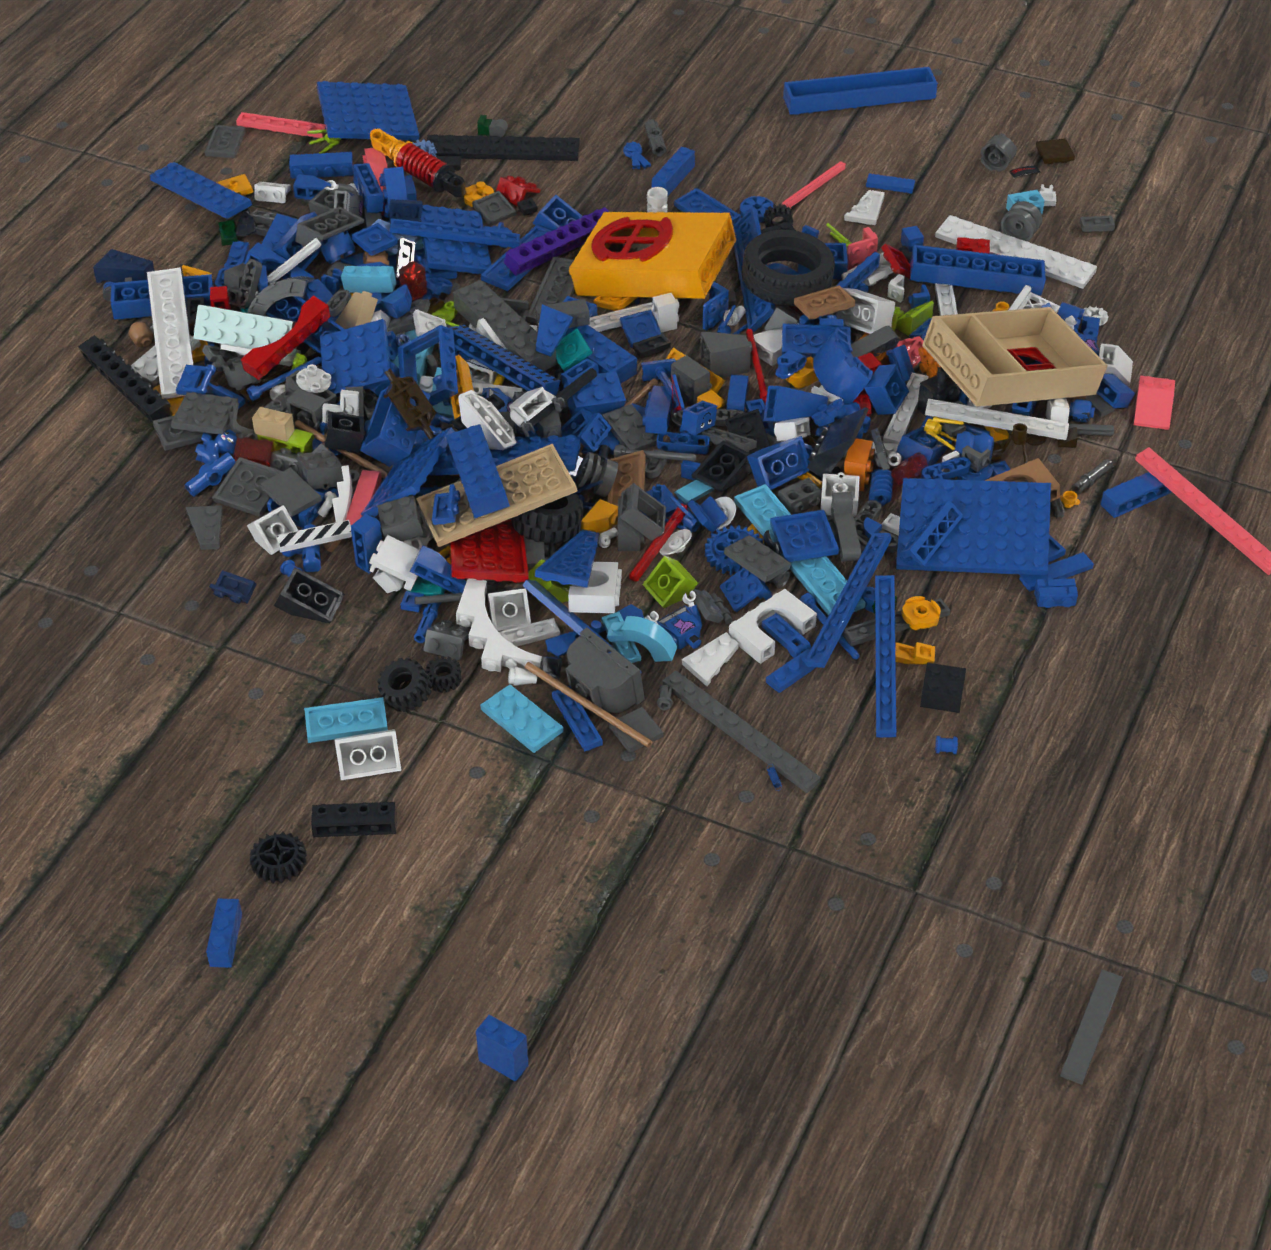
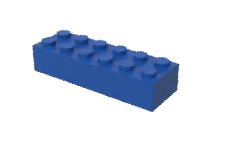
(133, 297)
(608, 354)
(477, 471)

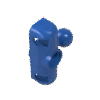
(683, 443)
(311, 562)

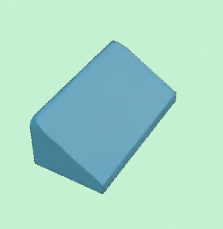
(693, 490)

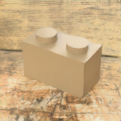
(273, 424)

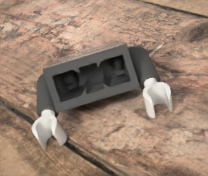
(347, 198)

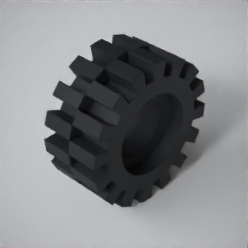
(777, 211)
(444, 665)

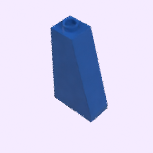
(789, 404)

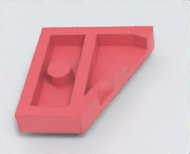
(912, 346)

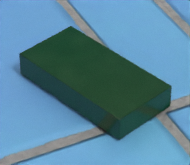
(227, 232)

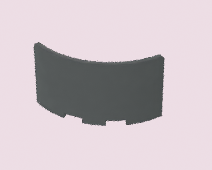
(268, 296)

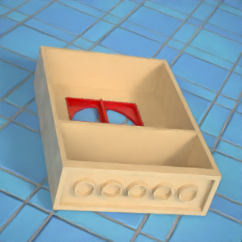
(983, 360)

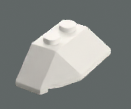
(478, 410)

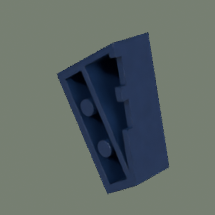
(119, 265)

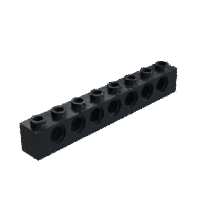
(124, 379)

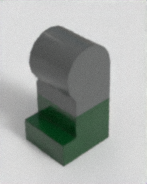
(491, 127)

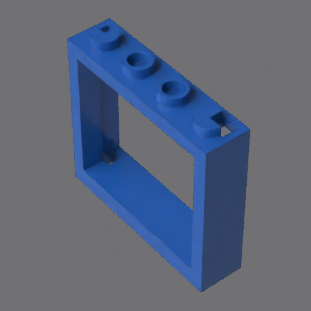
(407, 360)

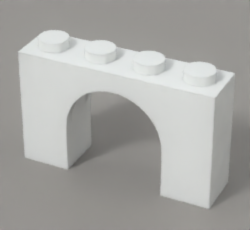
(602, 590)
(755, 641)

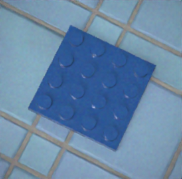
(356, 356)

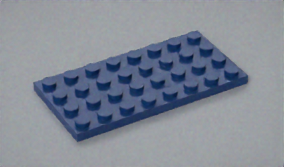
(567, 448)

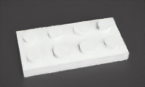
(148, 366)

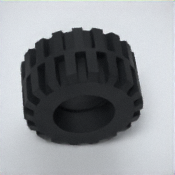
(398, 673)

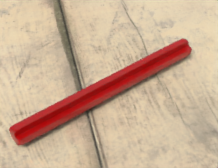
(657, 544)

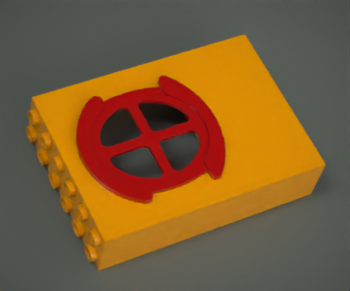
(681, 261)

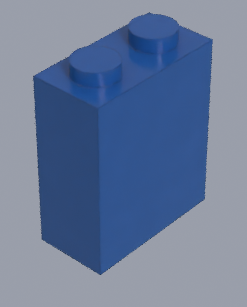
(502, 1047)

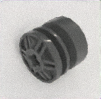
(591, 471)

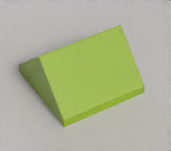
(914, 318)

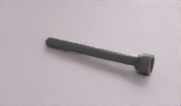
(621, 450)

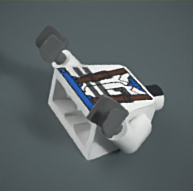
(531, 404)

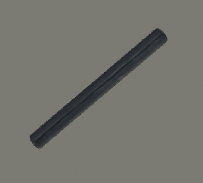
(566, 393)

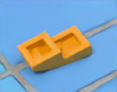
(918, 654)

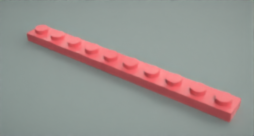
(1206, 509)

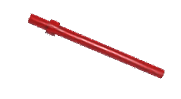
(758, 370)

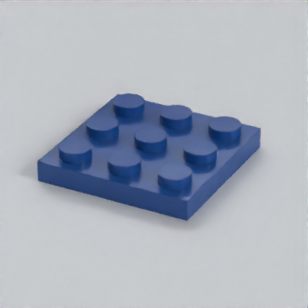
(804, 536)

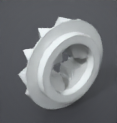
(1098, 313)

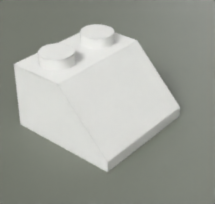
(268, 526)
(509, 609)

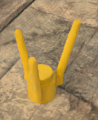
(934, 428)

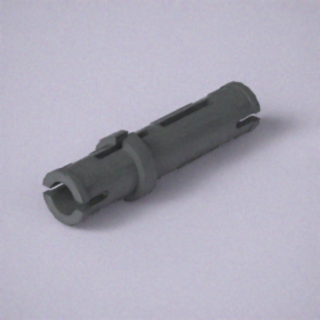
(1088, 480)

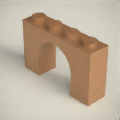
(1030, 472)

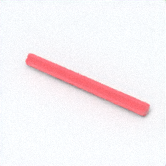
(815, 184)

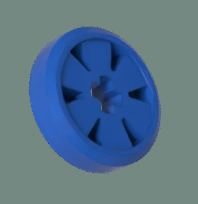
(758, 203)

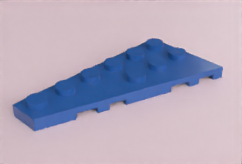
(572, 562)

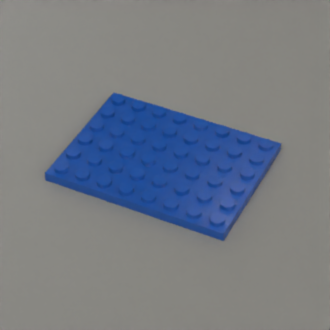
(1000, 529)

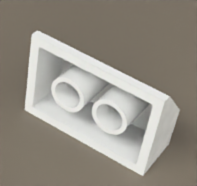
(367, 754)

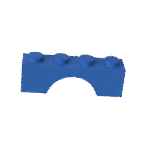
(273, 261)

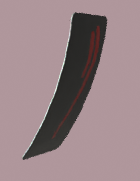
(1024, 170)

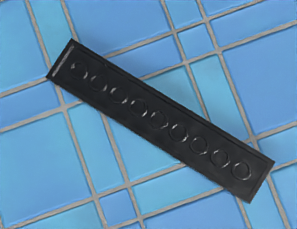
(507, 147)

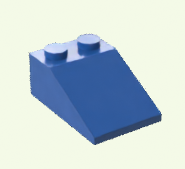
(556, 214)
(921, 442)
(779, 462)

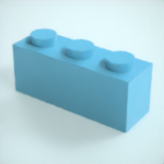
(369, 279)

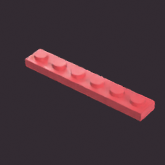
(279, 124)

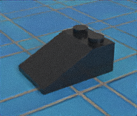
(723, 467)
(308, 597)

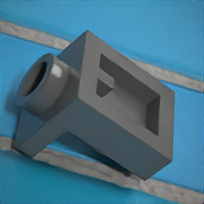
(977, 459)

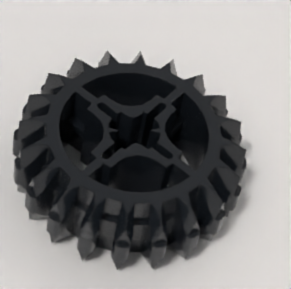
(265, 855)

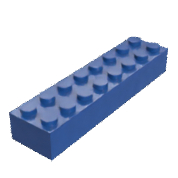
(976, 270)

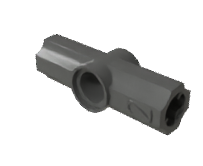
(655, 137)

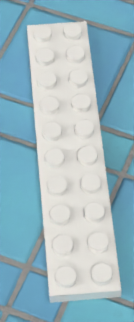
(1056, 264)
(170, 328)

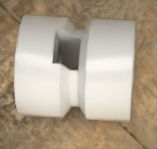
(657, 200)

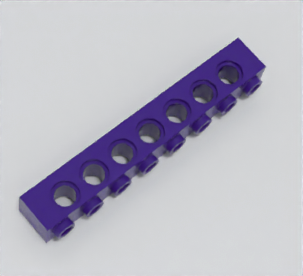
(552, 243)

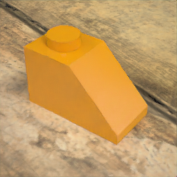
(600, 517)

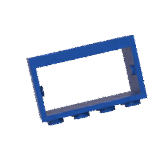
(387, 434)

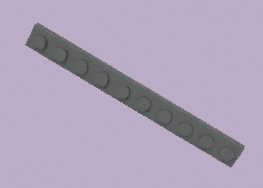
(742, 732)

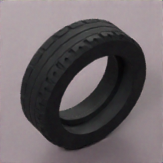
(791, 247)

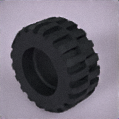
(551, 522)

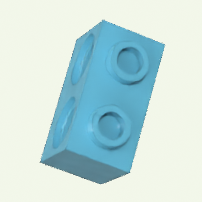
(1029, 196)

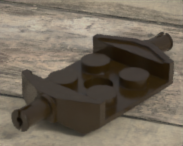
(417, 416)

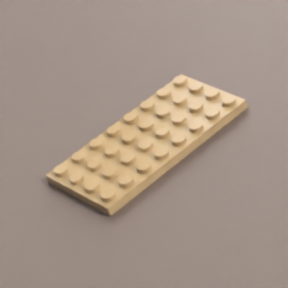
(528, 483)

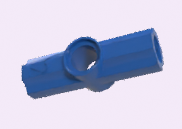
(210, 474)

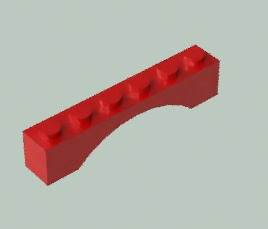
(263, 359)

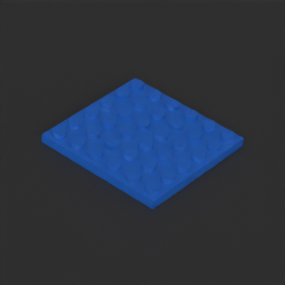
(359, 108)

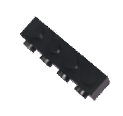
(354, 819)

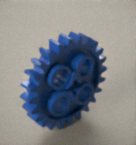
(716, 545)

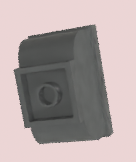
(603, 676)

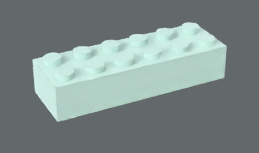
(239, 328)

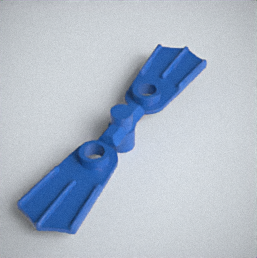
(560, 644)

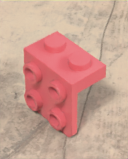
(860, 250)

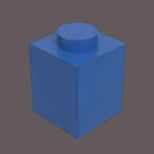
(911, 236)

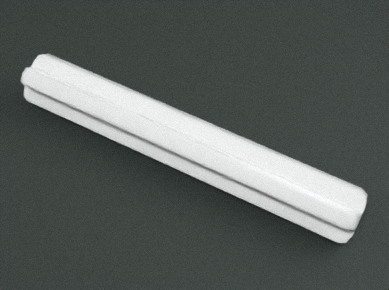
(293, 261)

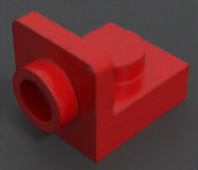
(864, 401)

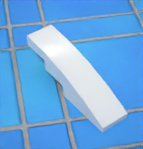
(342, 503)

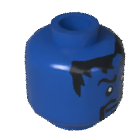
(1081, 410)

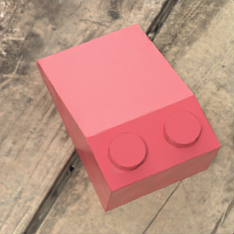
(1154, 402)

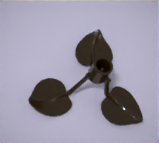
(1019, 437)

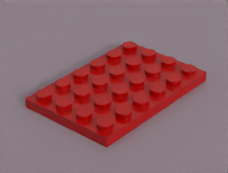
(490, 554)

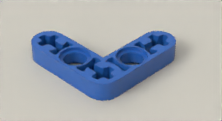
(957, 467)

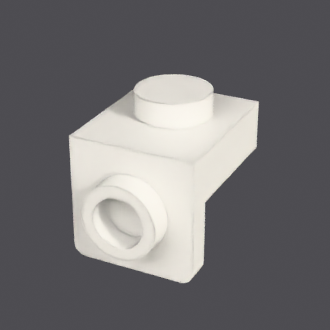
(896, 288)

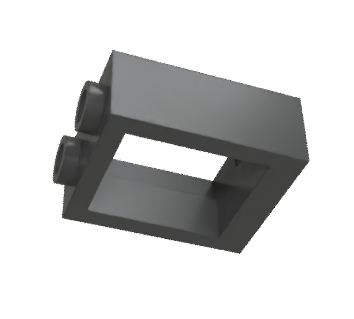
(635, 498)

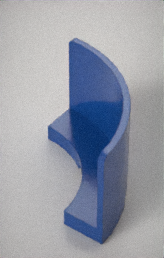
(838, 369)

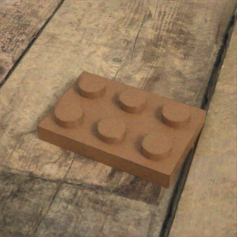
(824, 302)

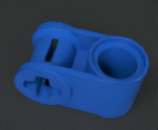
(790, 363)

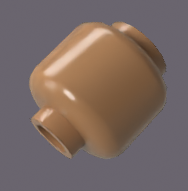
(141, 334)

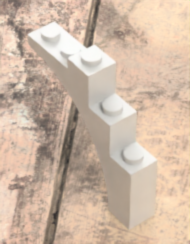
(483, 635)

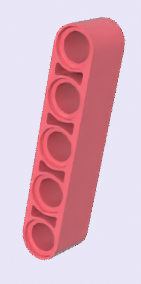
(366, 487)

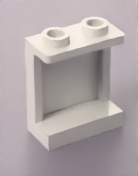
(396, 559)

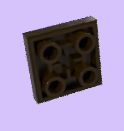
(1055, 151)

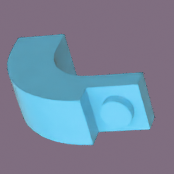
(646, 633)

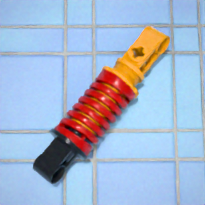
(419, 163)

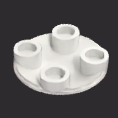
(313, 379)

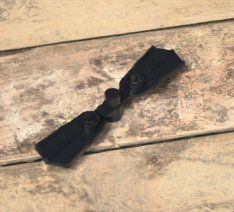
(246, 223)

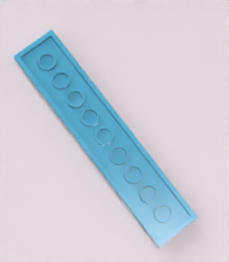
(815, 574)

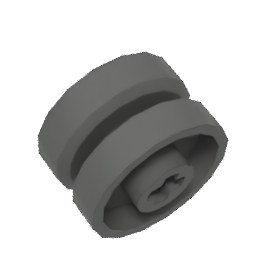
(1022, 221)

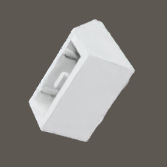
(1117, 362)

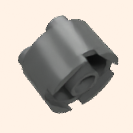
(998, 152)
(236, 375)

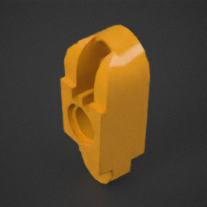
(805, 376)

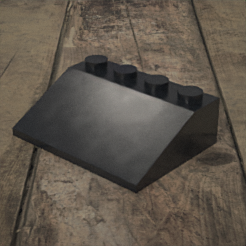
(835, 442)

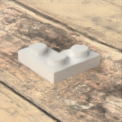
(348, 404)

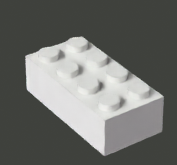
(869, 311)

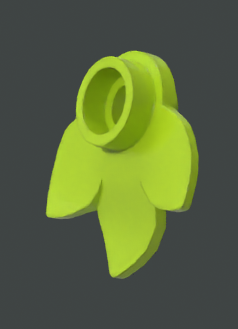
(447, 312)

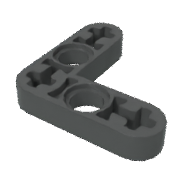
(241, 294)
(875, 506)

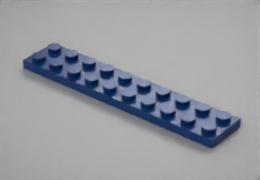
(756, 309)

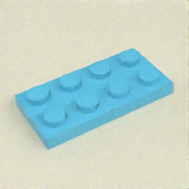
(521, 718)
(345, 719)

